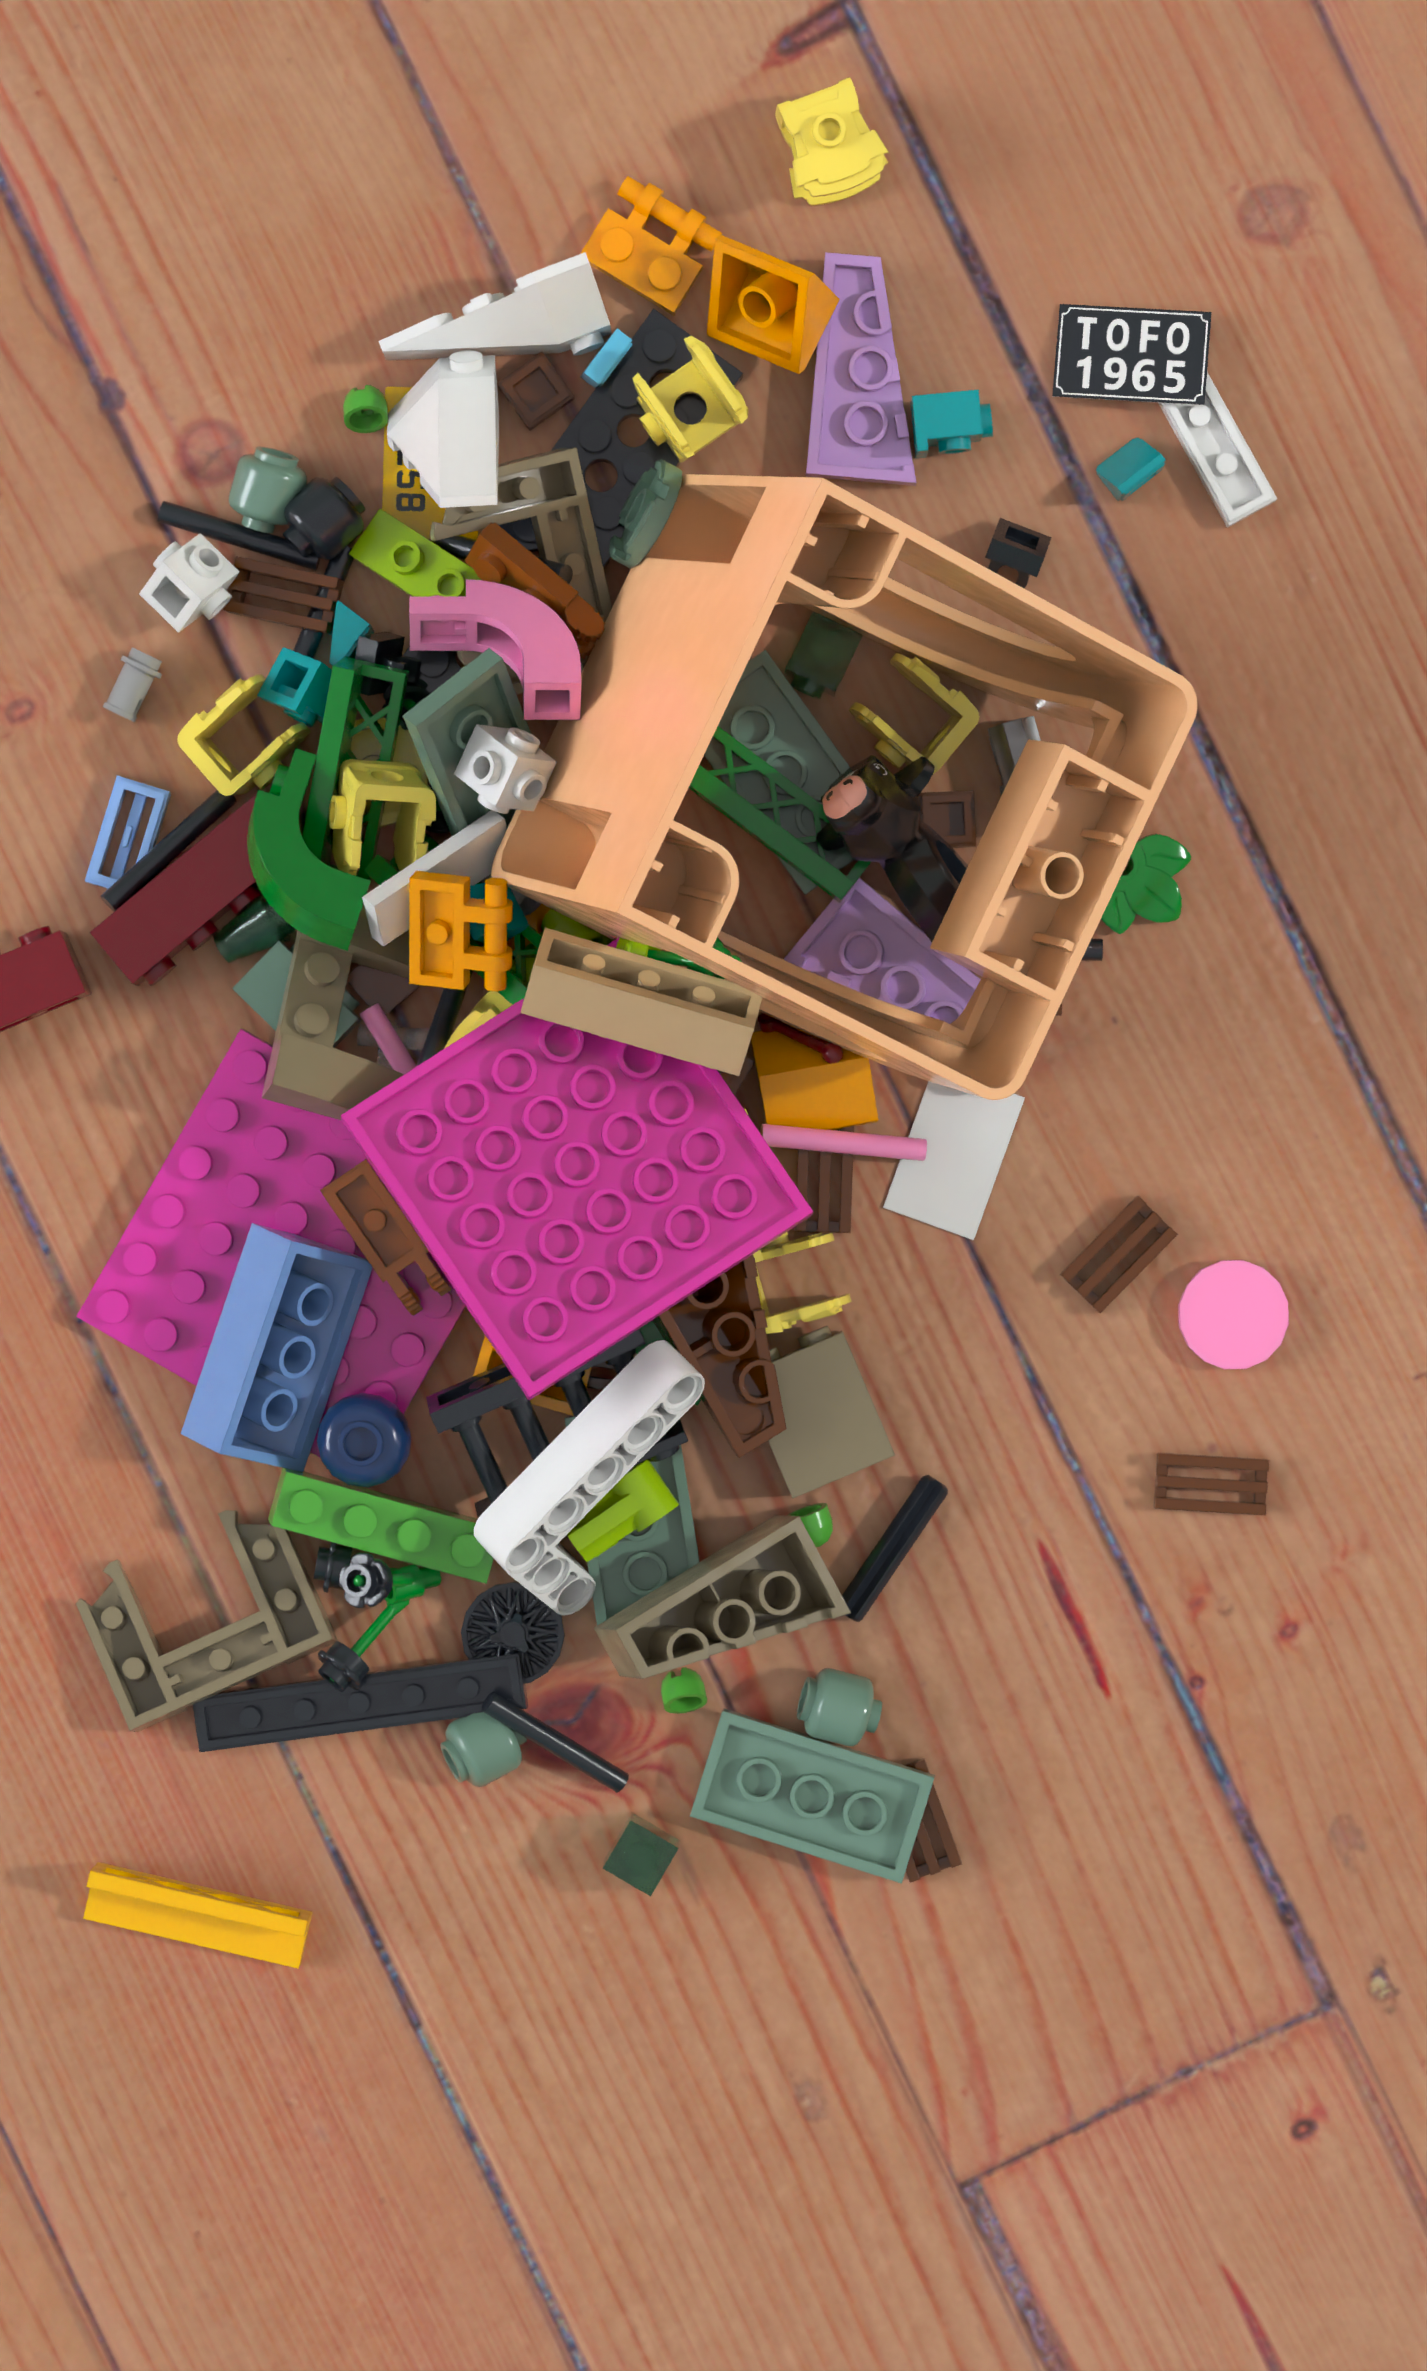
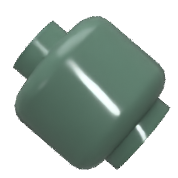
(264, 487)
(838, 1707)
(481, 1749)

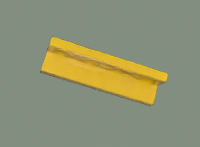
(197, 1915)

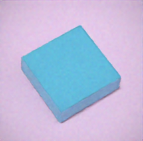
(607, 359)

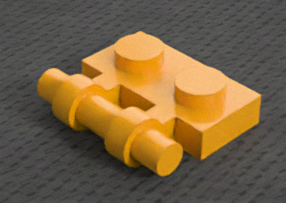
(640, 259)
(441, 931)

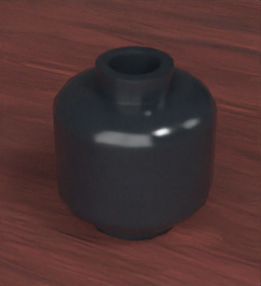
(323, 518)

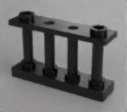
(464, 1403)

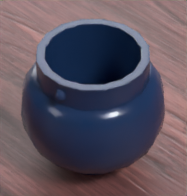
(364, 1440)

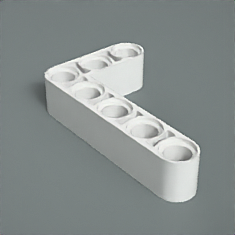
(580, 1469)

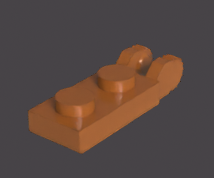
(505, 561)
(382, 1232)

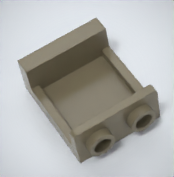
(826, 1414)

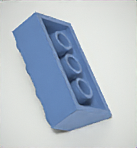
(276, 1348)

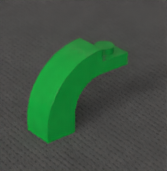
(290, 877)

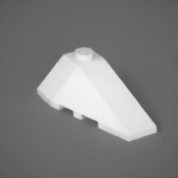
(546, 314)
(452, 430)

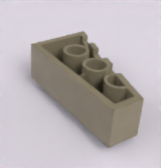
(739, 1595)

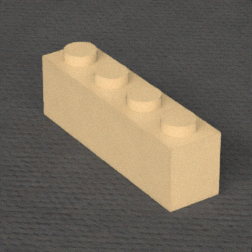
(641, 1002)

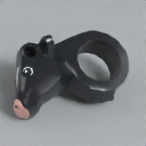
(880, 822)

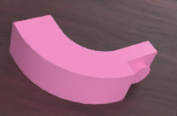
(518, 630)

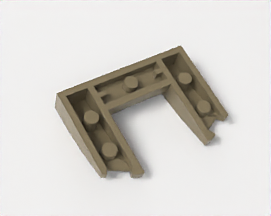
(555, 497)
(303, 1063)
(162, 1685)

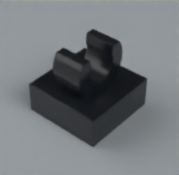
(1018, 549)
(386, 650)

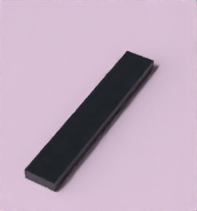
(383, 1701)

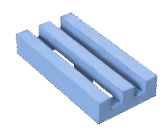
(109, 822)

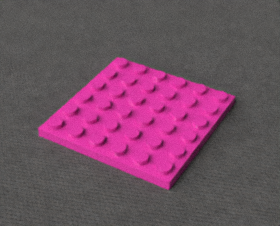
(262, 1166)
(572, 1183)

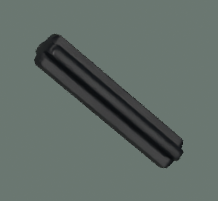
(893, 1546)

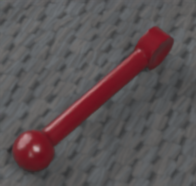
(830, 1052)

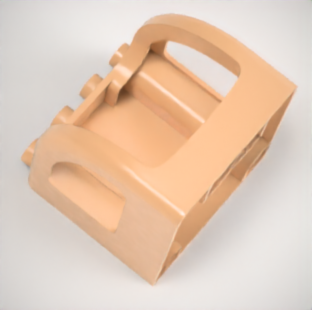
(663, 677)

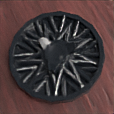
(513, 1621)

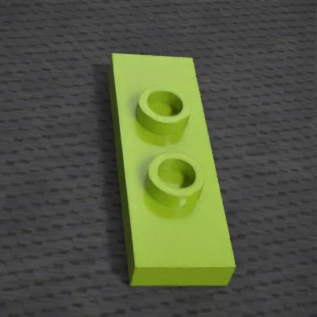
(410, 559)

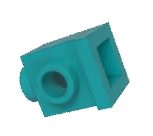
(949, 421)
(298, 686)

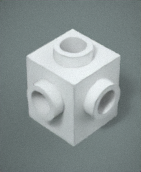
(189, 582)
(516, 768)

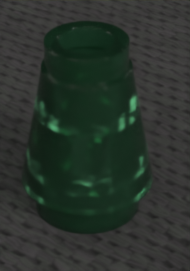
(252, 931)

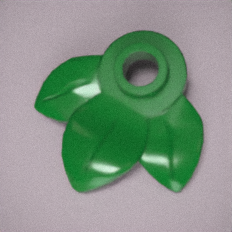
(1148, 884)

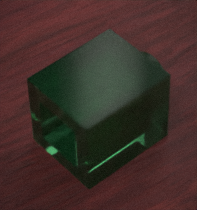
(641, 1854)

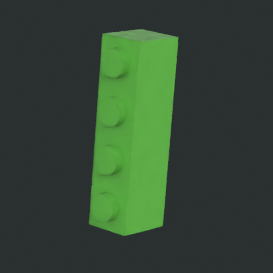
(379, 1524)

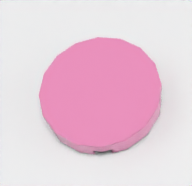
(1233, 1314)

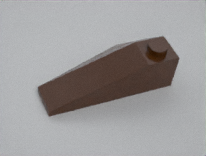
(727, 1343)

